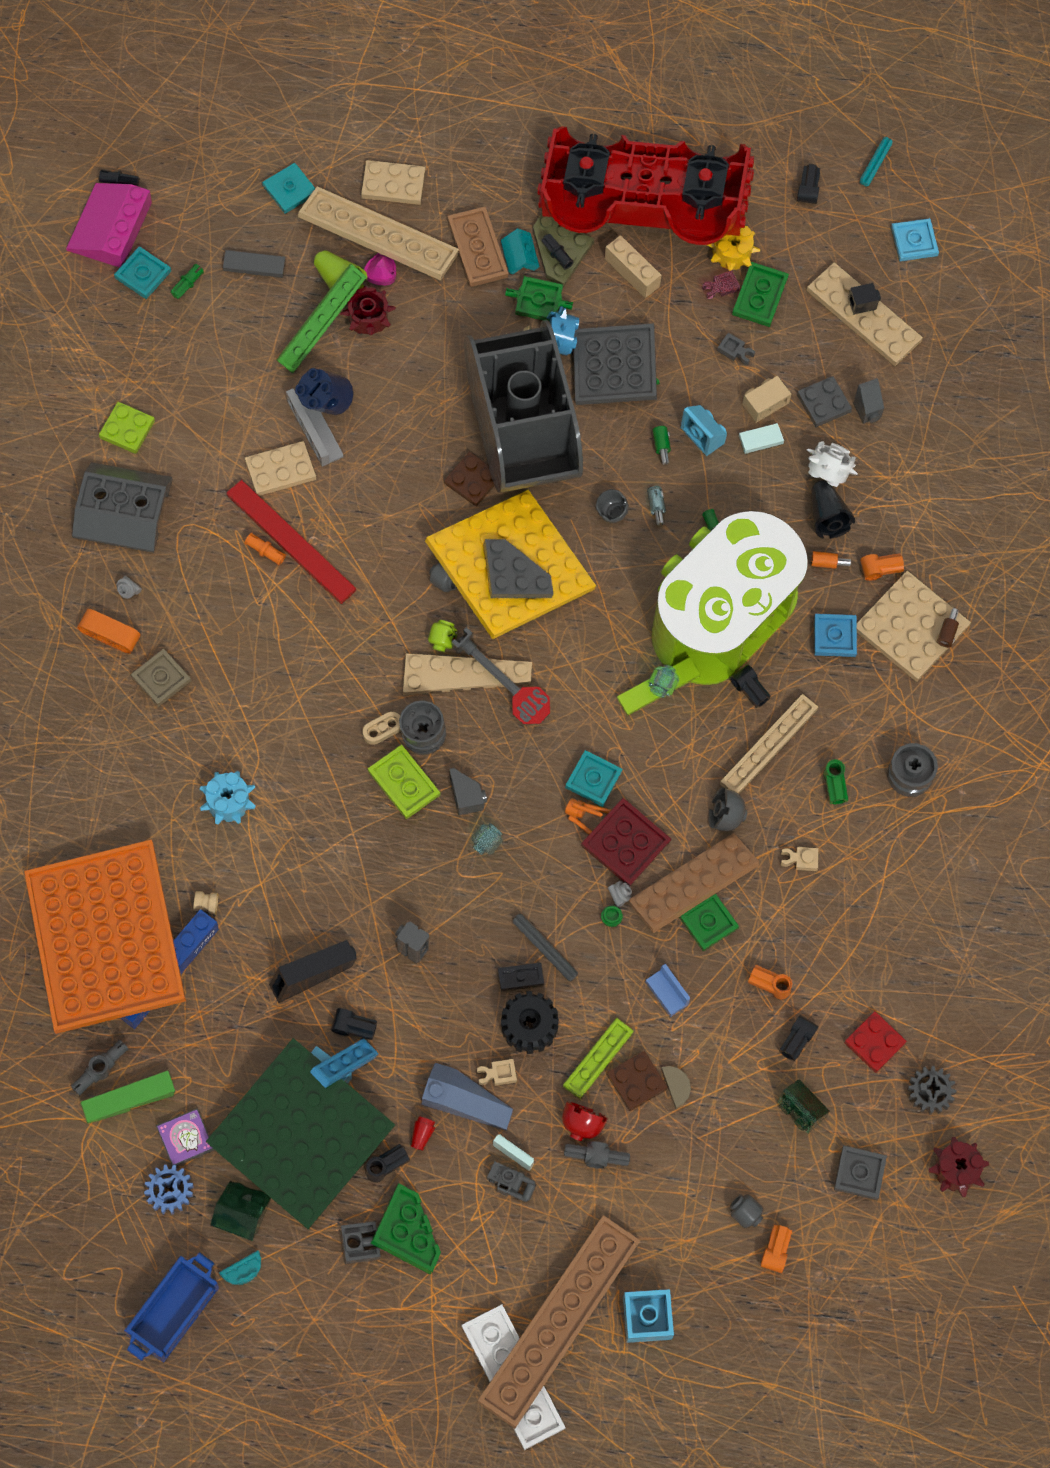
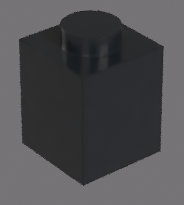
(863, 298)

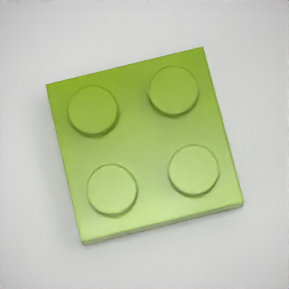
(126, 427)

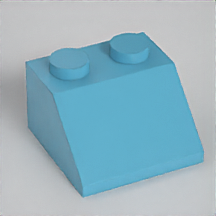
(703, 429)

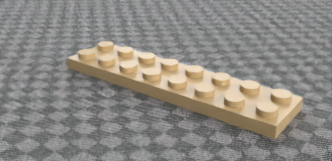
(378, 233)

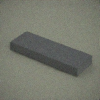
(254, 263)

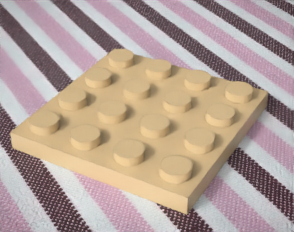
(907, 625)

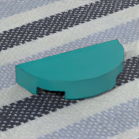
(243, 1270)

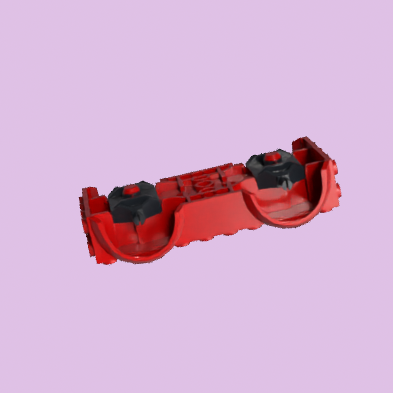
(700, 204)

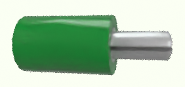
(662, 442)

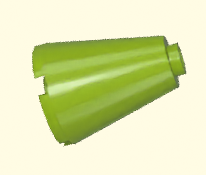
(332, 266)

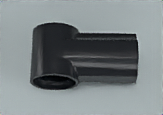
(809, 189)
(747, 682)
(347, 1023)
(801, 1033)
(387, 1162)

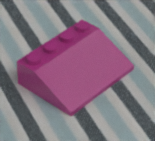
(110, 222)

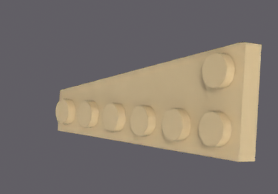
(449, 673)

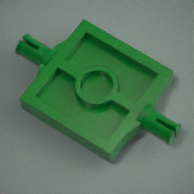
(538, 298)

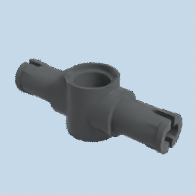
(91, 1076)

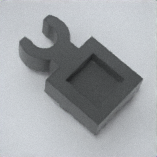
(734, 347)

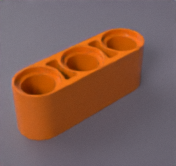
(108, 631)

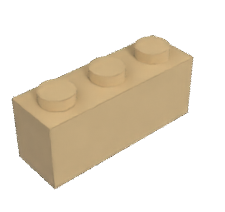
(632, 266)

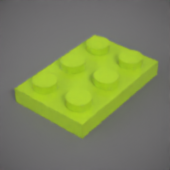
(403, 782)

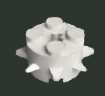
(831, 463)

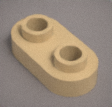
(381, 727)

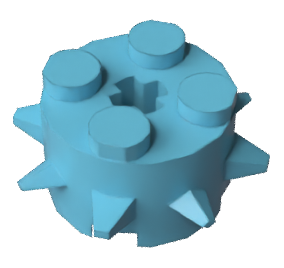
(227, 785)

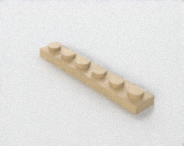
(769, 744)

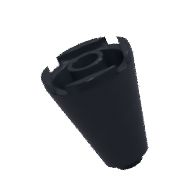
(829, 511)

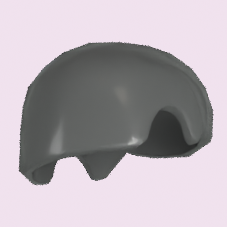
(612, 506)

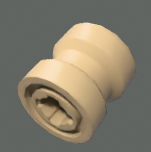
(206, 902)

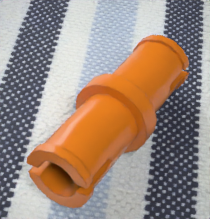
(265, 549)

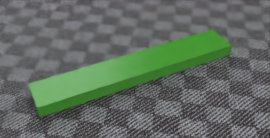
(321, 318)

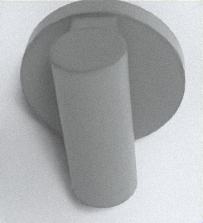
(127, 587)
(620, 893)

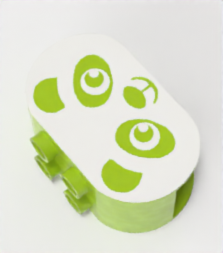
(728, 594)

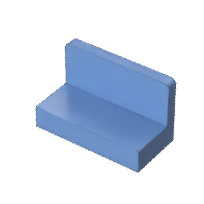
(668, 991)

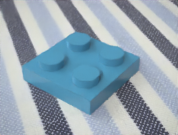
(835, 635)

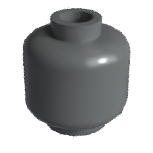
(440, 578)
(746, 1211)

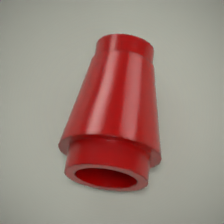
(422, 1132)

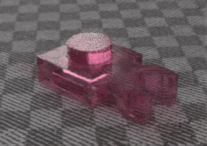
(723, 283)

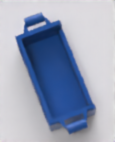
(172, 1308)

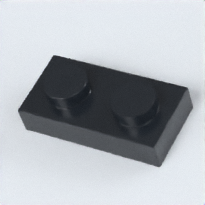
(520, 976)

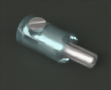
(656, 503)

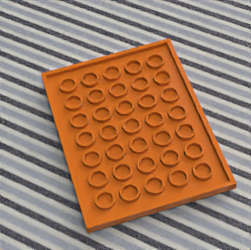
(104, 936)

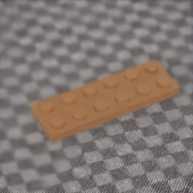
(693, 882)

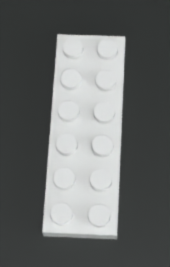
(492, 1340)

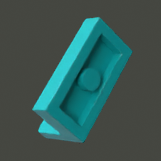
(519, 251)

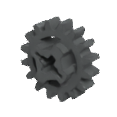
(922, 1090)

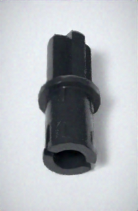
(118, 178)
(557, 251)

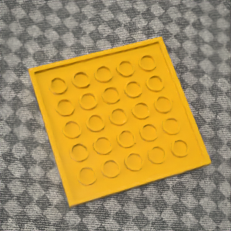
(531, 532)

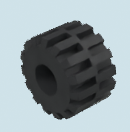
(536, 1010)

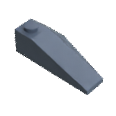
(459, 1095)

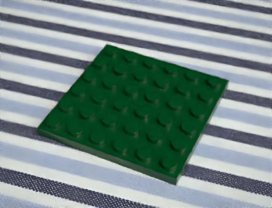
(299, 1136)

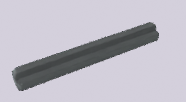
(545, 947)

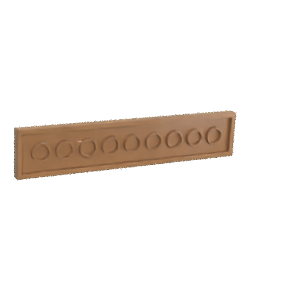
(558, 1322)

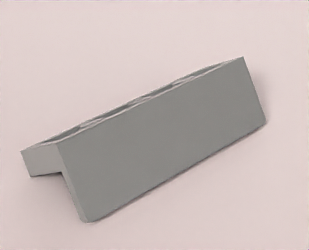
(315, 430)

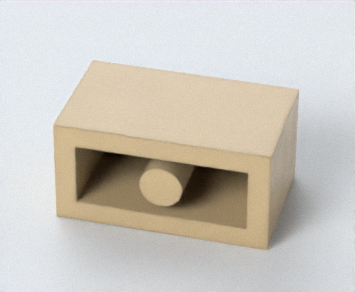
(766, 398)

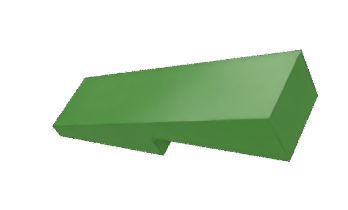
(128, 1097)

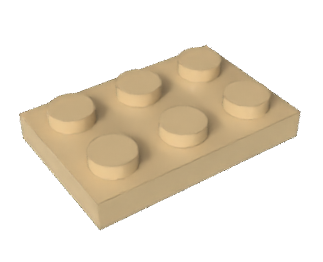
(393, 182)
(280, 468)

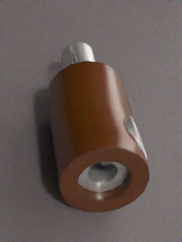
(948, 630)

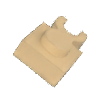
(804, 858)
(502, 1072)

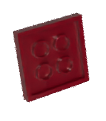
(626, 842)

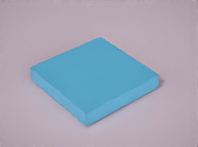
(914, 239)

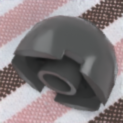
(728, 810)

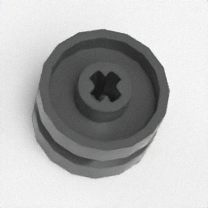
(912, 770)

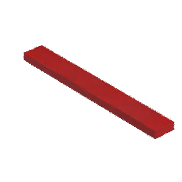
(291, 542)

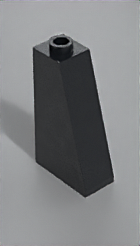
(311, 970)

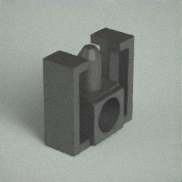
(355, 1231)

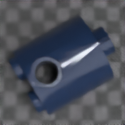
(324, 391)

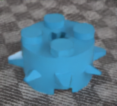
(564, 330)

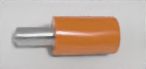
(828, 560)

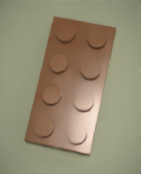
(477, 246)

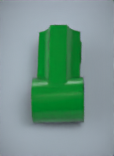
(836, 783)

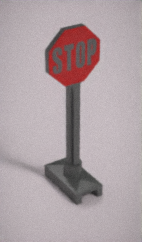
(529, 704)

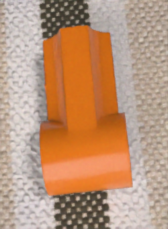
(875, 567)
(768, 980)
(775, 1254)

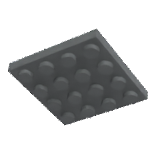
(615, 364)

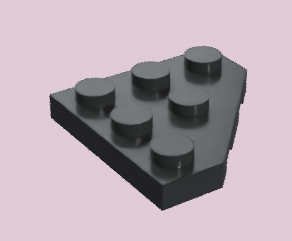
(513, 573)

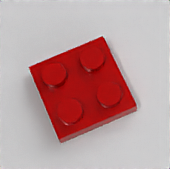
(875, 1042)

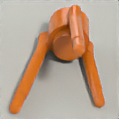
(577, 808)

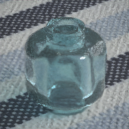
(663, 681)
(487, 839)

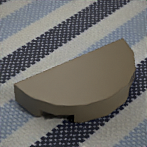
(677, 1084)

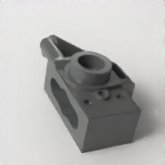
(512, 1181)

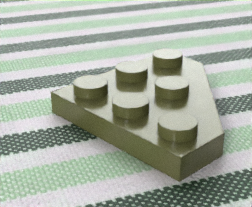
(574, 244)

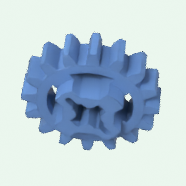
(174, 1181)

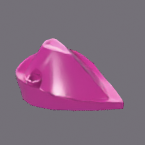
(380, 270)

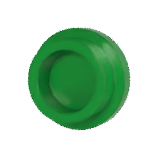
(611, 916)

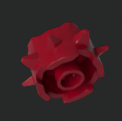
(368, 311)
(967, 1157)

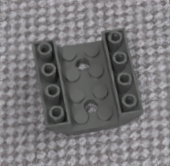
(117, 517)

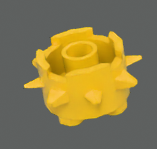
(734, 250)

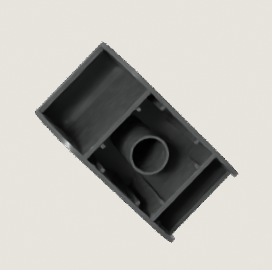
(524, 408)

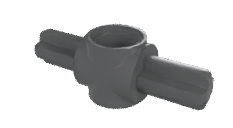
(597, 1155)

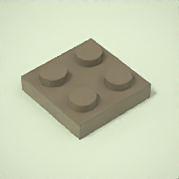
(161, 677)

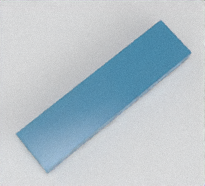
(344, 1062)

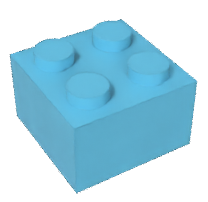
(648, 1316)

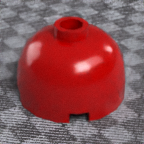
(582, 1121)

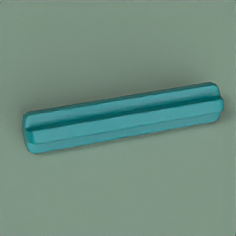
(876, 161)

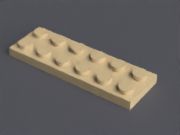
(878, 327)

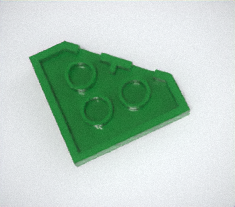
(407, 1231)

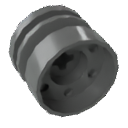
(423, 716)

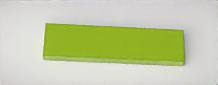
(642, 696)
(598, 1058)

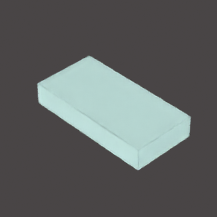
(761, 438)
(513, 1152)

